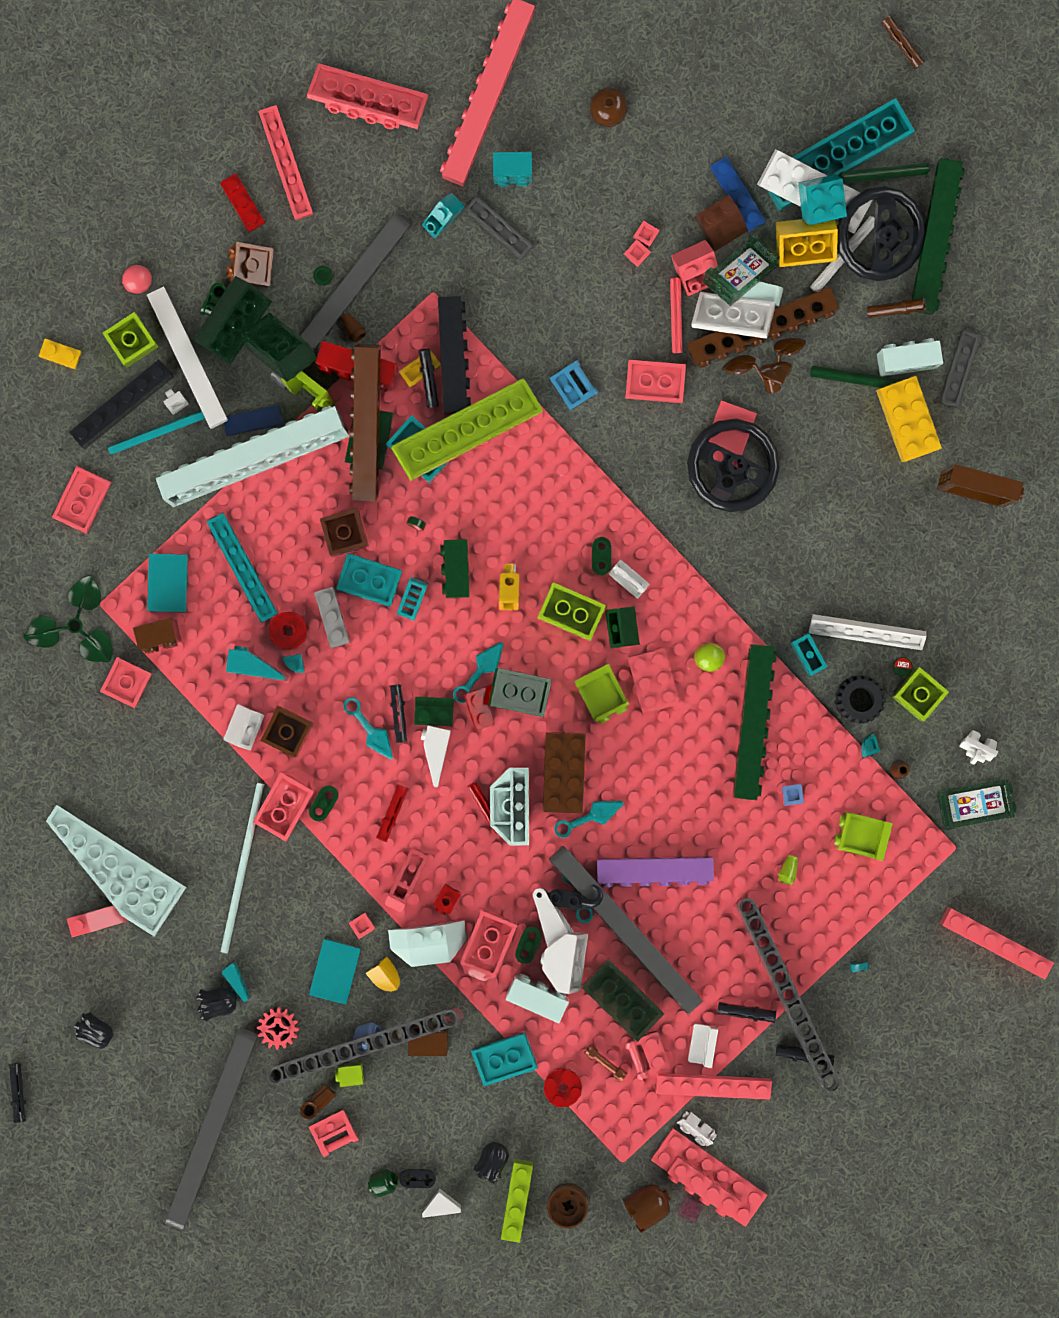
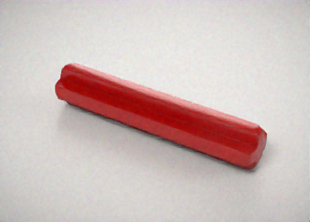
(481, 801)

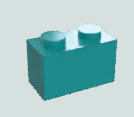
(808, 654)

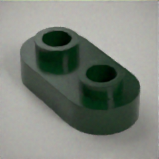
(601, 556)
(324, 803)
(528, 944)

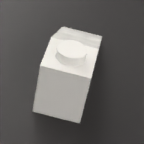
(435, 747)

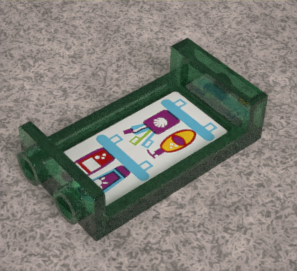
(742, 270)
(976, 804)

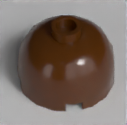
(608, 107)

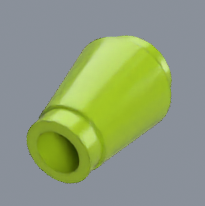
(789, 870)

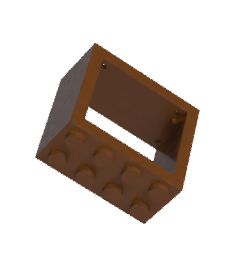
(564, 772)

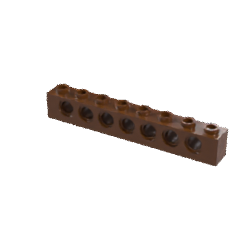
(824, 298)

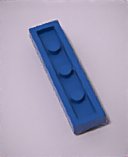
(735, 188)

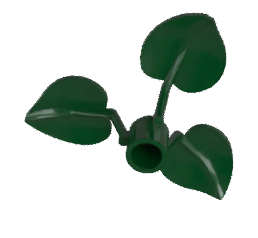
(96, 646)

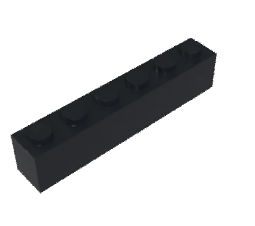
(452, 354)
(121, 404)

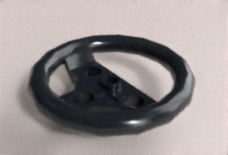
(884, 199)
(719, 495)

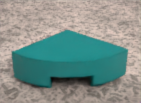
(294, 663)
(870, 745)
(858, 966)

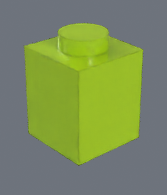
(350, 1074)

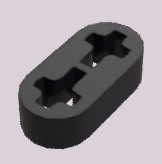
(417, 1173)

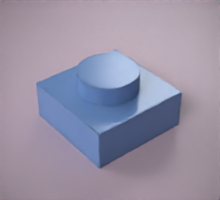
(792, 794)

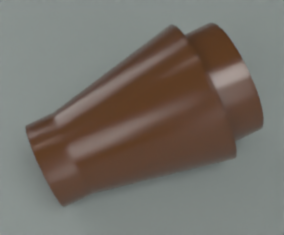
(353, 328)
(894, 769)

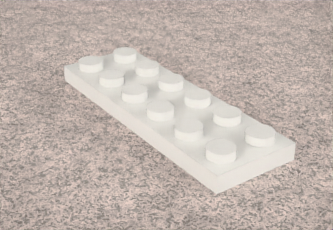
(785, 172)

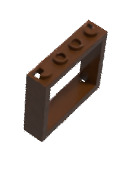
(980, 486)

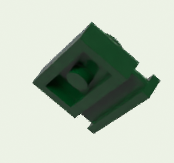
(433, 711)

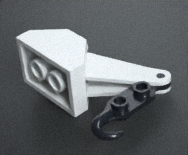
(566, 949)

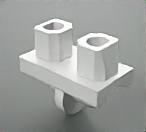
(977, 750)

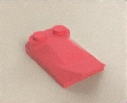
(286, 803)
(487, 945)

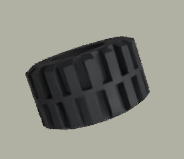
(843, 696)

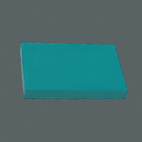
(369, 579)
(167, 583)
(335, 971)
(504, 1058)

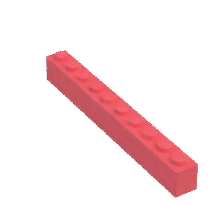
(488, 91)

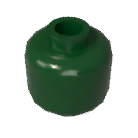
(382, 1183)

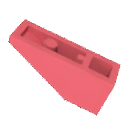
(406, 880)
(94, 920)

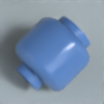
(366, 1029)

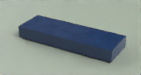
(253, 420)

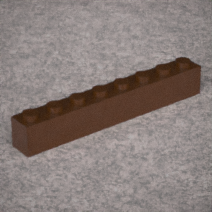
(366, 422)

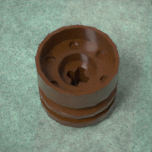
(575, 1214)

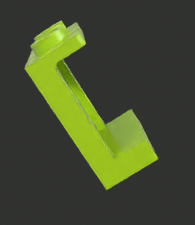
(301, 380)
(602, 694)
(863, 835)

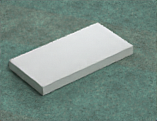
(744, 317)

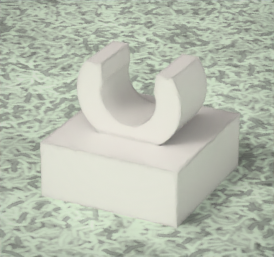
(175, 401)

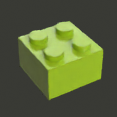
(130, 340)
(920, 694)

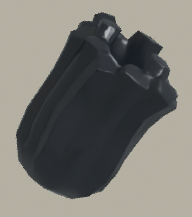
(216, 1003)
(93, 1031)
(492, 1162)

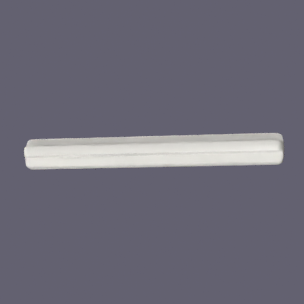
(854, 242)

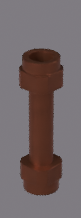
(618, 1073)

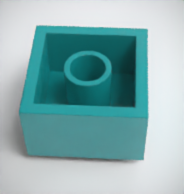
(512, 168)
(822, 199)

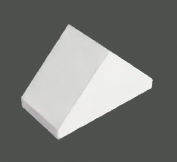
(441, 1205)

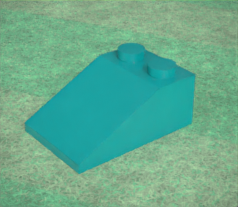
(248, 663)

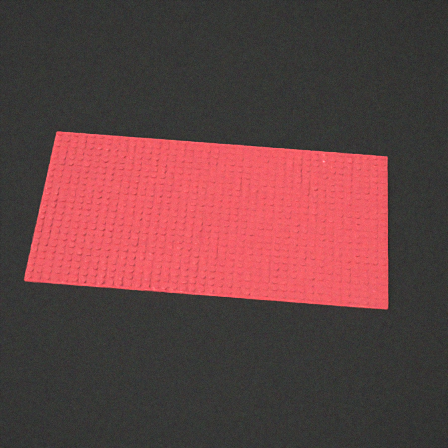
(539, 506)

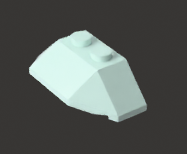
(511, 806)
(428, 942)

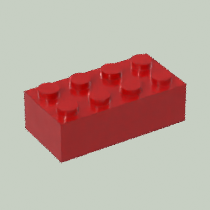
(338, 360)

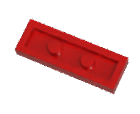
(242, 203)

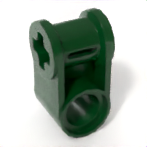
(211, 299)

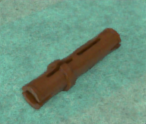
(902, 41)
(897, 308)

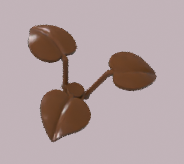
(771, 374)

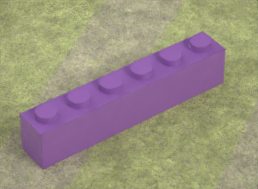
(655, 870)

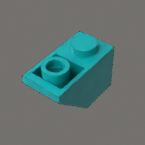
(443, 215)

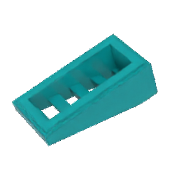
(417, 582)
(235, 979)

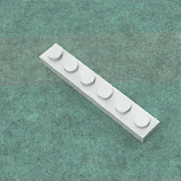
(867, 632)

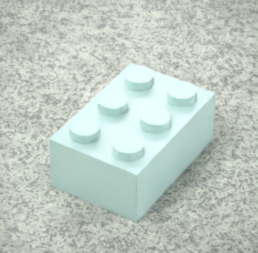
(909, 357)
(537, 997)

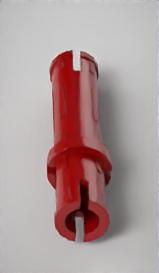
(388, 821)

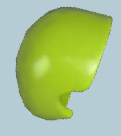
(709, 657)

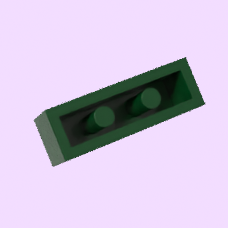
(455, 569)

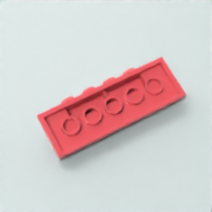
(367, 98)
(708, 1178)

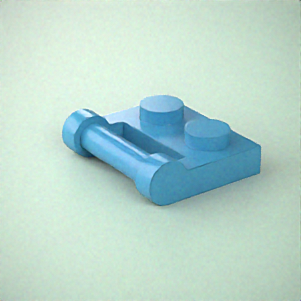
(568, 388)

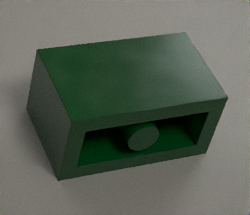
(622, 627)

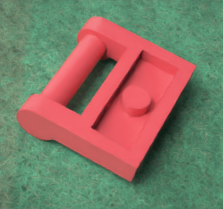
(654, 1053)
(330, 1127)

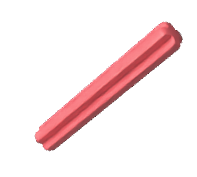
(676, 315)

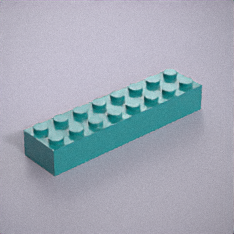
(855, 144)

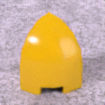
(385, 975)

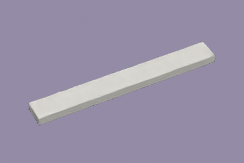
(187, 357)

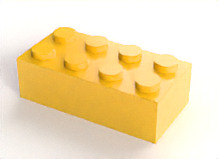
(908, 419)

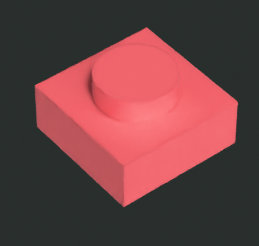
(646, 234)
(637, 253)
(362, 925)

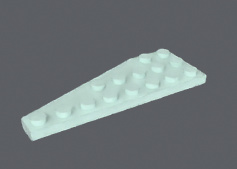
(129, 882)

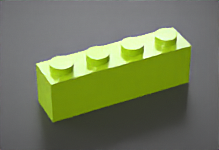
(516, 1200)

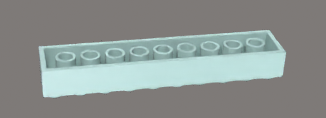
(252, 456)

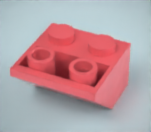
(693, 264)

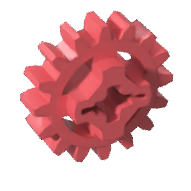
(287, 1028)

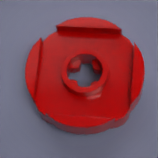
(277, 629)
(564, 1076)

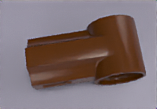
(318, 1101)

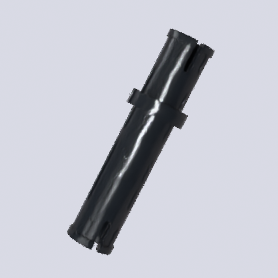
(428, 377)
(396, 690)
(755, 1014)
(796, 1053)
(17, 1093)

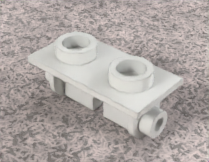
(629, 579)
(690, 1126)

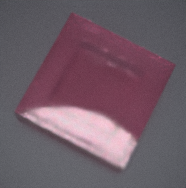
(690, 1209)

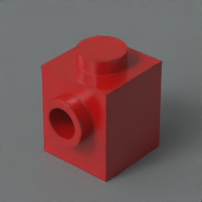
(446, 899)

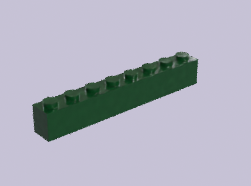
(938, 230)
(753, 722)

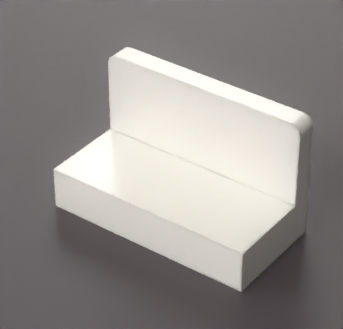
(243, 727)
(703, 1045)

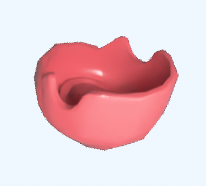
(136, 279)

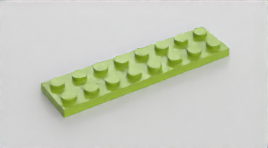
(467, 429)

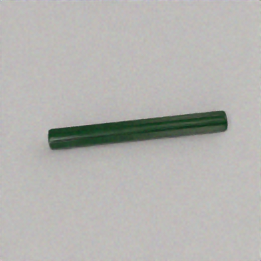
(884, 172)
(852, 377)

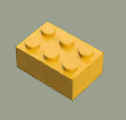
(805, 243)

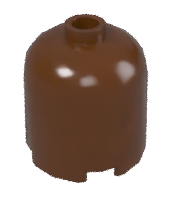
(647, 1206)

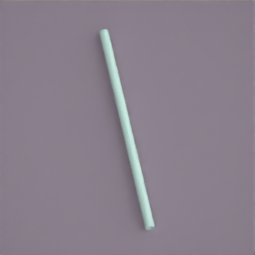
(242, 869)

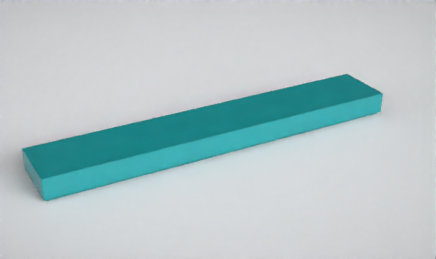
(156, 431)
(242, 567)

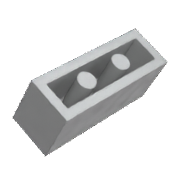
(332, 617)

